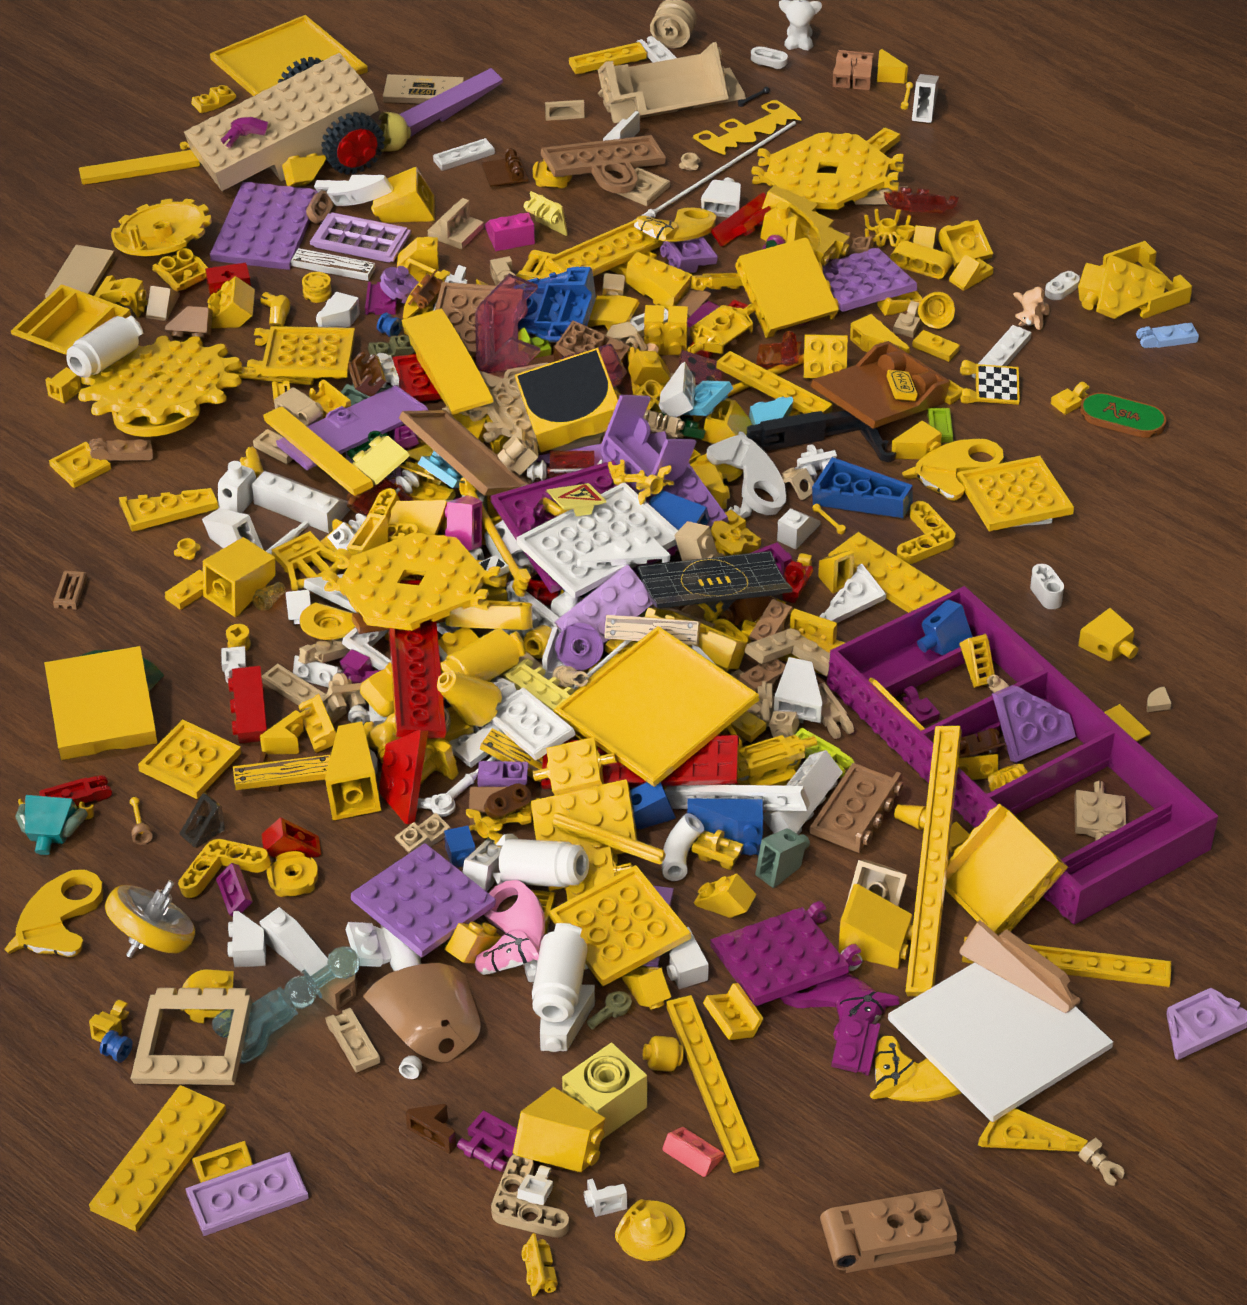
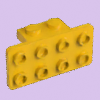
(814, 629)

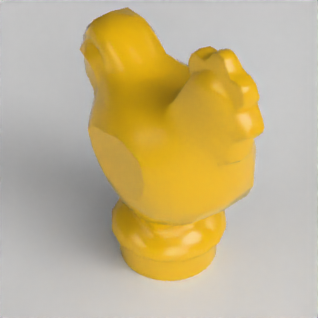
(380, 735)

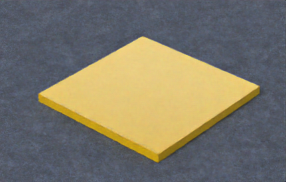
(262, 58)
(656, 705)

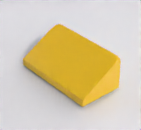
(222, 1161)

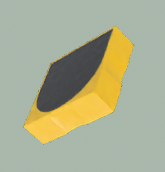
(568, 399)

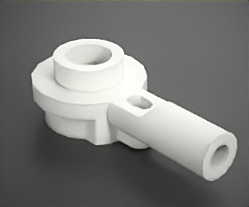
(440, 804)

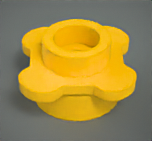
(187, 549)

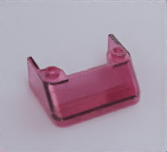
(498, 327)

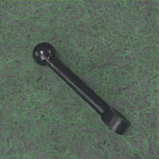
(741, 103)

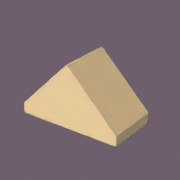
(161, 302)

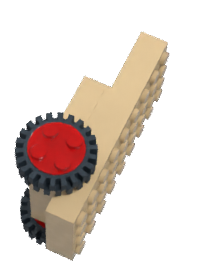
(312, 110)

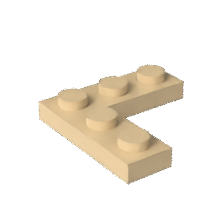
(789, 642)

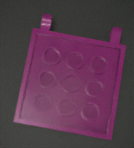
(783, 954)

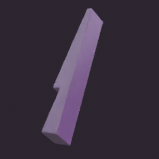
(451, 101)

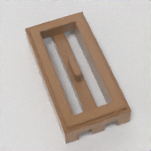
(78, 592)

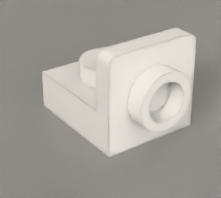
(605, 1200)

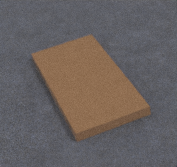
(462, 451)

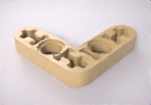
(509, 1199)

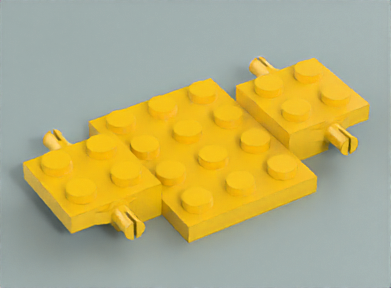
(581, 794)

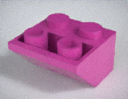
(465, 521)

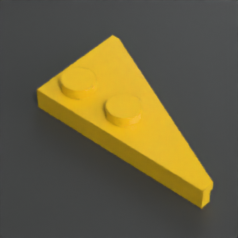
(1025, 1131)

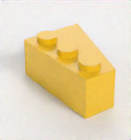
(657, 280)

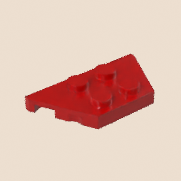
(403, 773)

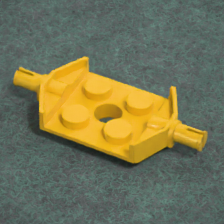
(720, 328)

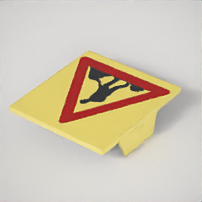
(577, 497)

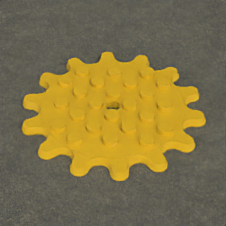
(162, 380)

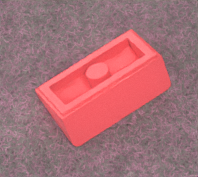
(692, 1151)

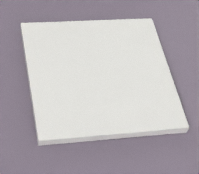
(997, 1038)

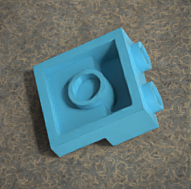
(441, 469)

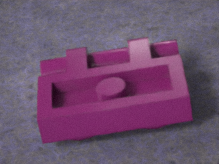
(493, 1133)

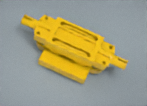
(772, 760)

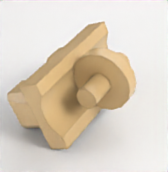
(340, 690)

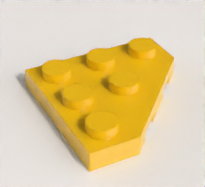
(1127, 287)

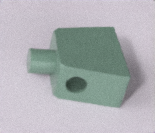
(780, 856)

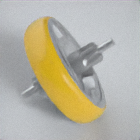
(150, 919)

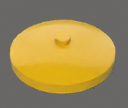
(142, 427)

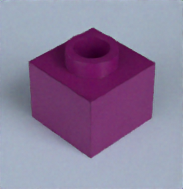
(356, 664)

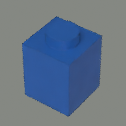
(458, 845)

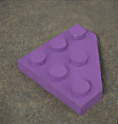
(1030, 723)

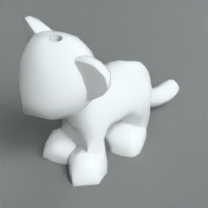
(799, 15)

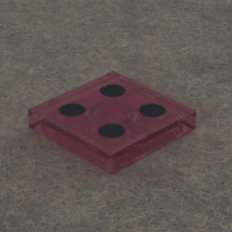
(701, 367)

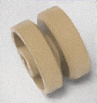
(673, 23)

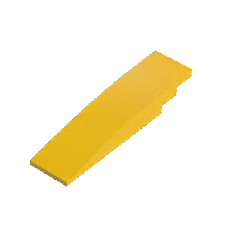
(446, 361)

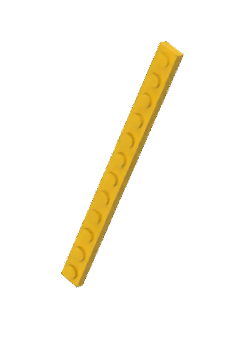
(933, 860)

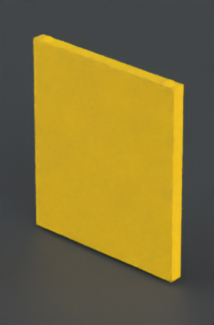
(875, 683)

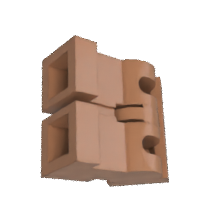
(855, 67)

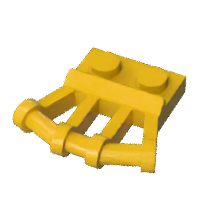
(301, 551)

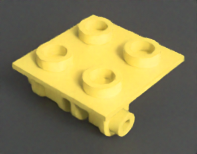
(547, 212)

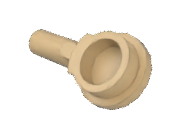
(766, 694)

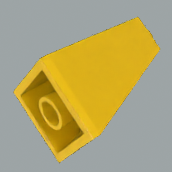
(351, 774)

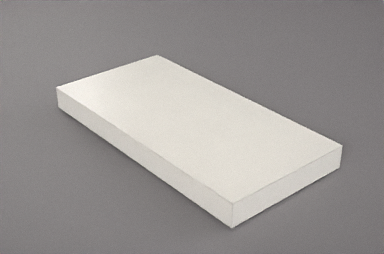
(531, 723)

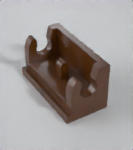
(367, 375)

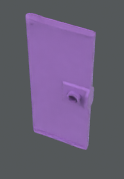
(350, 426)

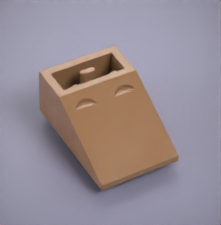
(582, 338)

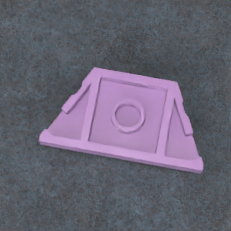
(1203, 1021)

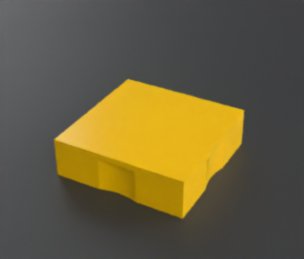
(100, 702)

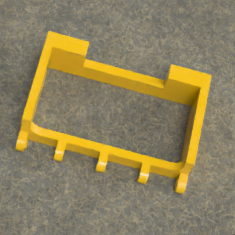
(1178, 291)

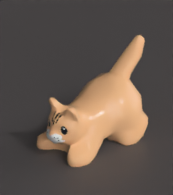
(1033, 307)

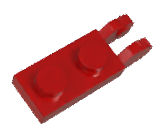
(81, 790)

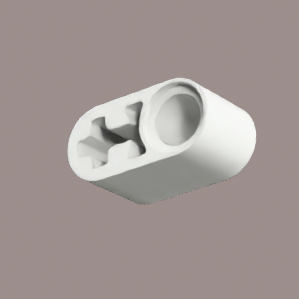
(1047, 586)

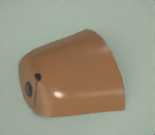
(418, 1000)

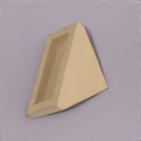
(564, 110)

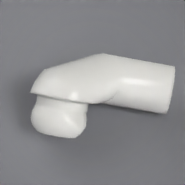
(744, 511)

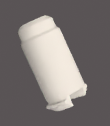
(104, 346)
(541, 862)
(559, 973)

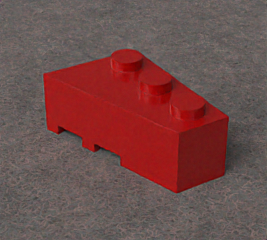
(248, 703)

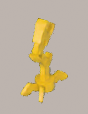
(652, 484)
(487, 827)

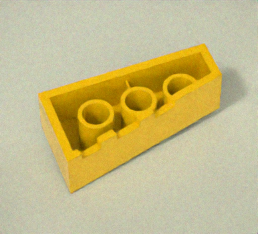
(718, 646)

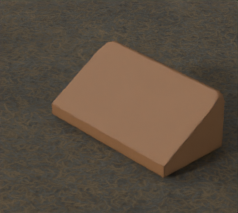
(694, 300)

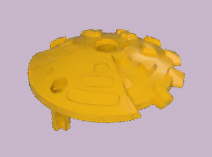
(161, 228)

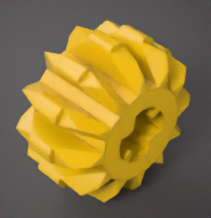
(1005, 776)

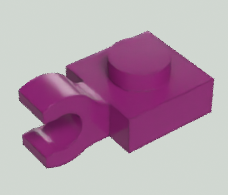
(533, 510)
(922, 709)

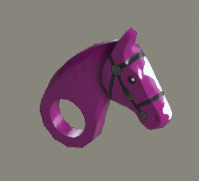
(848, 995)

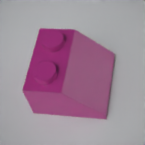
(511, 231)

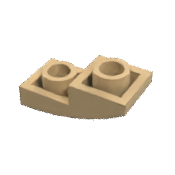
(428, 832)

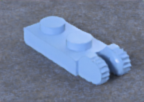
(1167, 335)

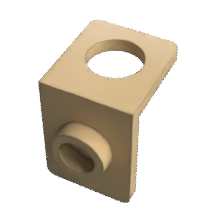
(613, 284)
(795, 476)

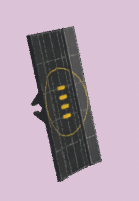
(713, 580)

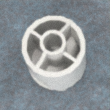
(516, 552)

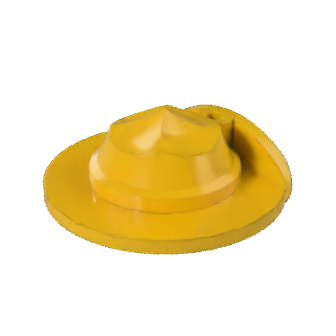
(326, 622)
(650, 1230)

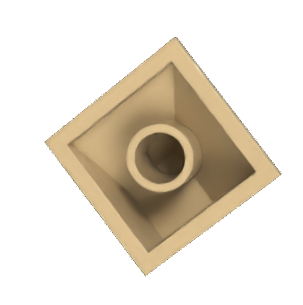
(880, 880)

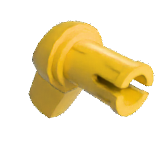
(279, 308)

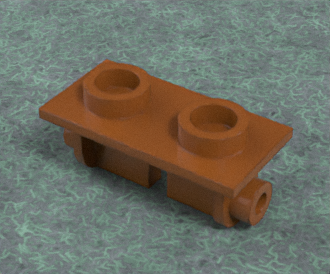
(426, 293)

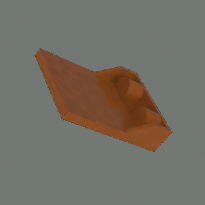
(866, 390)

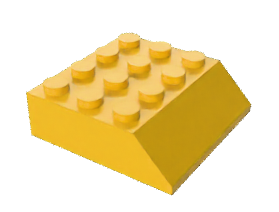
(66, 318)

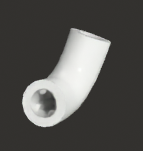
(678, 845)

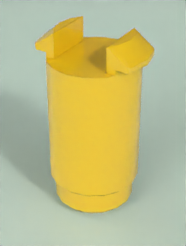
(487, 655)

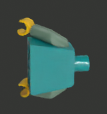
(50, 819)

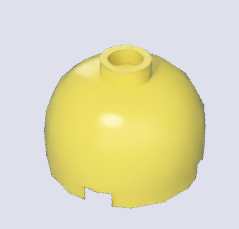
(395, 131)

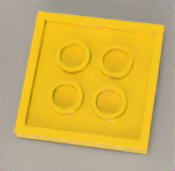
(189, 759)

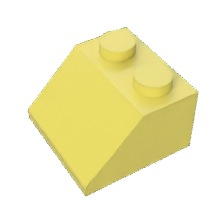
(380, 458)

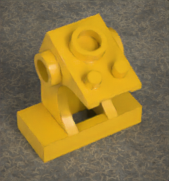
(126, 291)

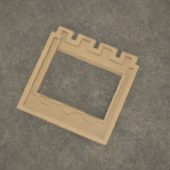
(192, 1069)

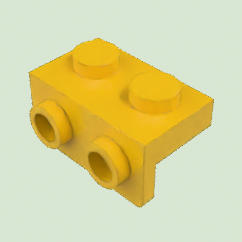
(734, 1013)

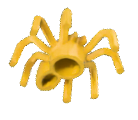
(887, 229)

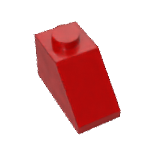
(287, 837)

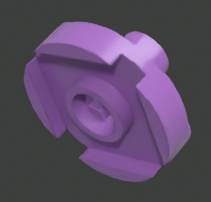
(392, 277)
(589, 638)

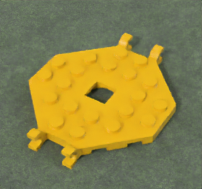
(857, 163)
(449, 580)

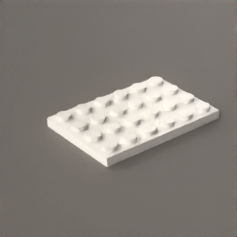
(566, 537)

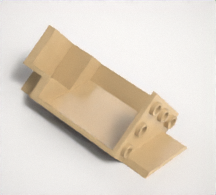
(668, 85)

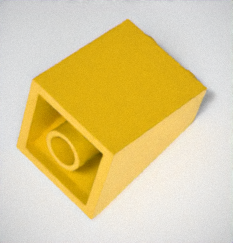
(408, 201)
(425, 514)
(236, 574)
(875, 927)
(559, 1132)

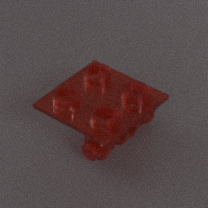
(782, 353)

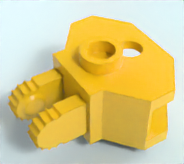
(731, 540)

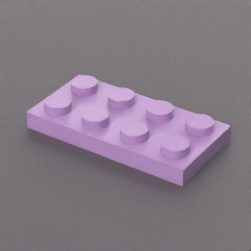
(619, 595)

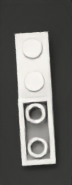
(356, 190)

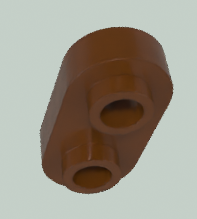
(510, 801)

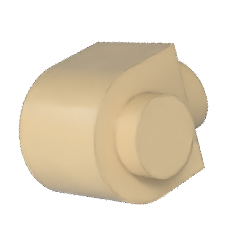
(784, 723)

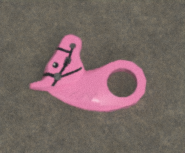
(522, 927)

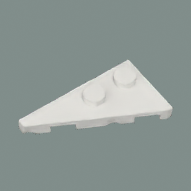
(630, 549)
(857, 595)

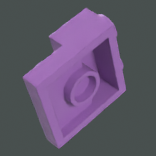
(688, 254)

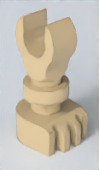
(1090, 1153)

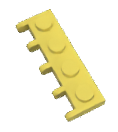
(534, 682)

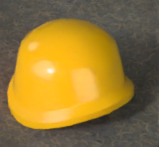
(936, 310)

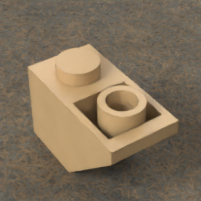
(627, 334)

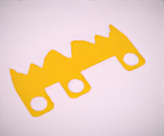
(745, 133)

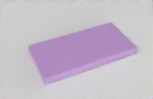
(246, 1193)

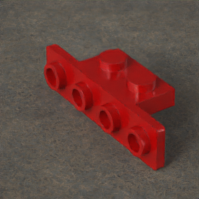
(741, 221)

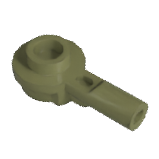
(616, 1005)

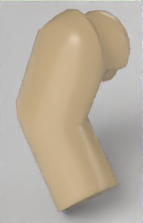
(996, 683)

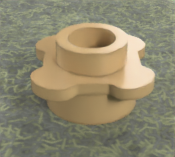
(689, 161)

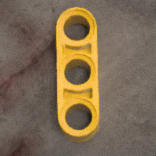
(921, 259)

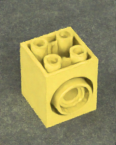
(608, 1086)

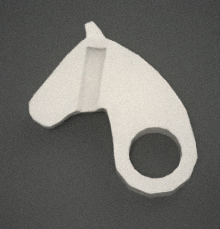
(757, 469)

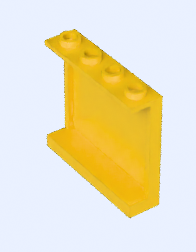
(786, 285)
(1001, 871)

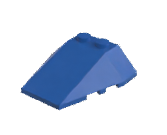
(559, 302)

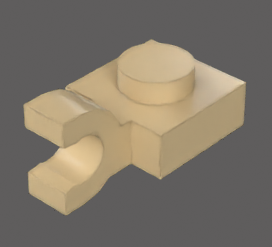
(908, 323)

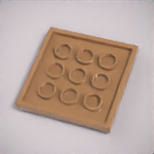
(460, 305)

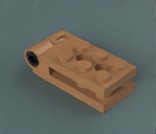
(889, 1231)

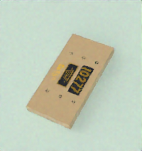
(416, 88)

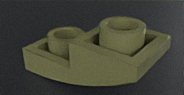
(397, 346)

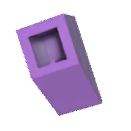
(501, 773)

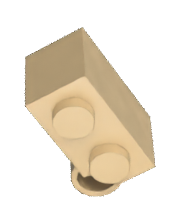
(300, 406)

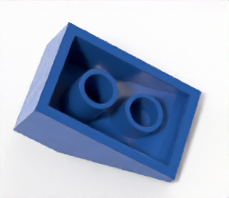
(736, 817)

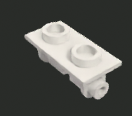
(315, 672)

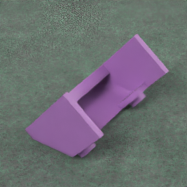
(628, 438)

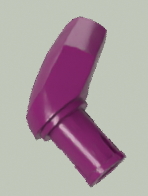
(243, 127)

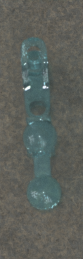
(280, 1006)

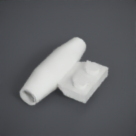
(379, 946)

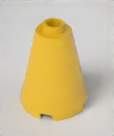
(470, 697)

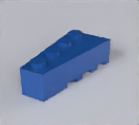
(861, 490)

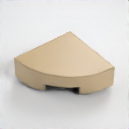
(1158, 700)

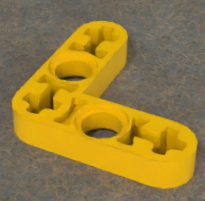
(383, 504)
(939, 537)
(219, 853)

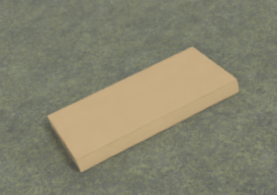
(83, 269)

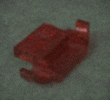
(919, 201)

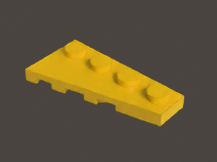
(153, 511)

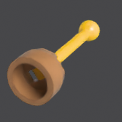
(143, 830)

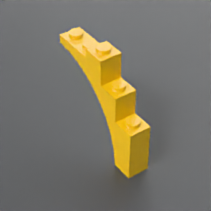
(816, 227)

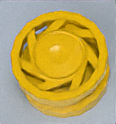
(317, 287)

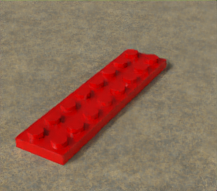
(711, 765)

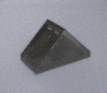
(204, 822)

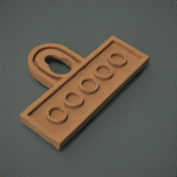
(603, 156)

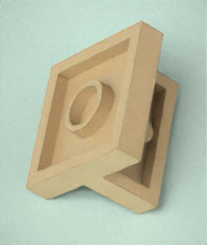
(456, 226)

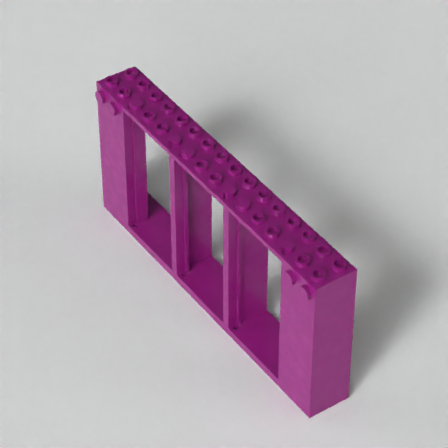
(1096, 874)

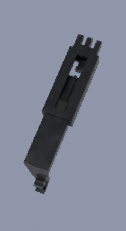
(813, 428)

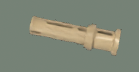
(570, 676)

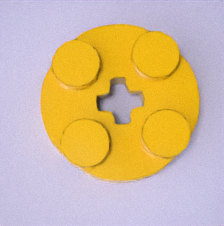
(544, 177)
(287, 885)

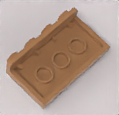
(857, 807)

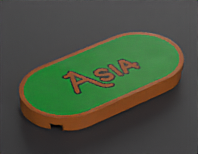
(1123, 414)

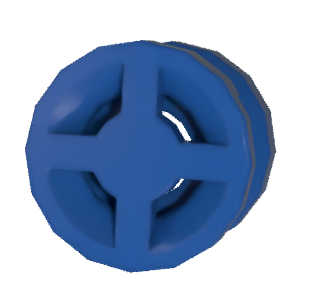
(389, 325)
(116, 1046)

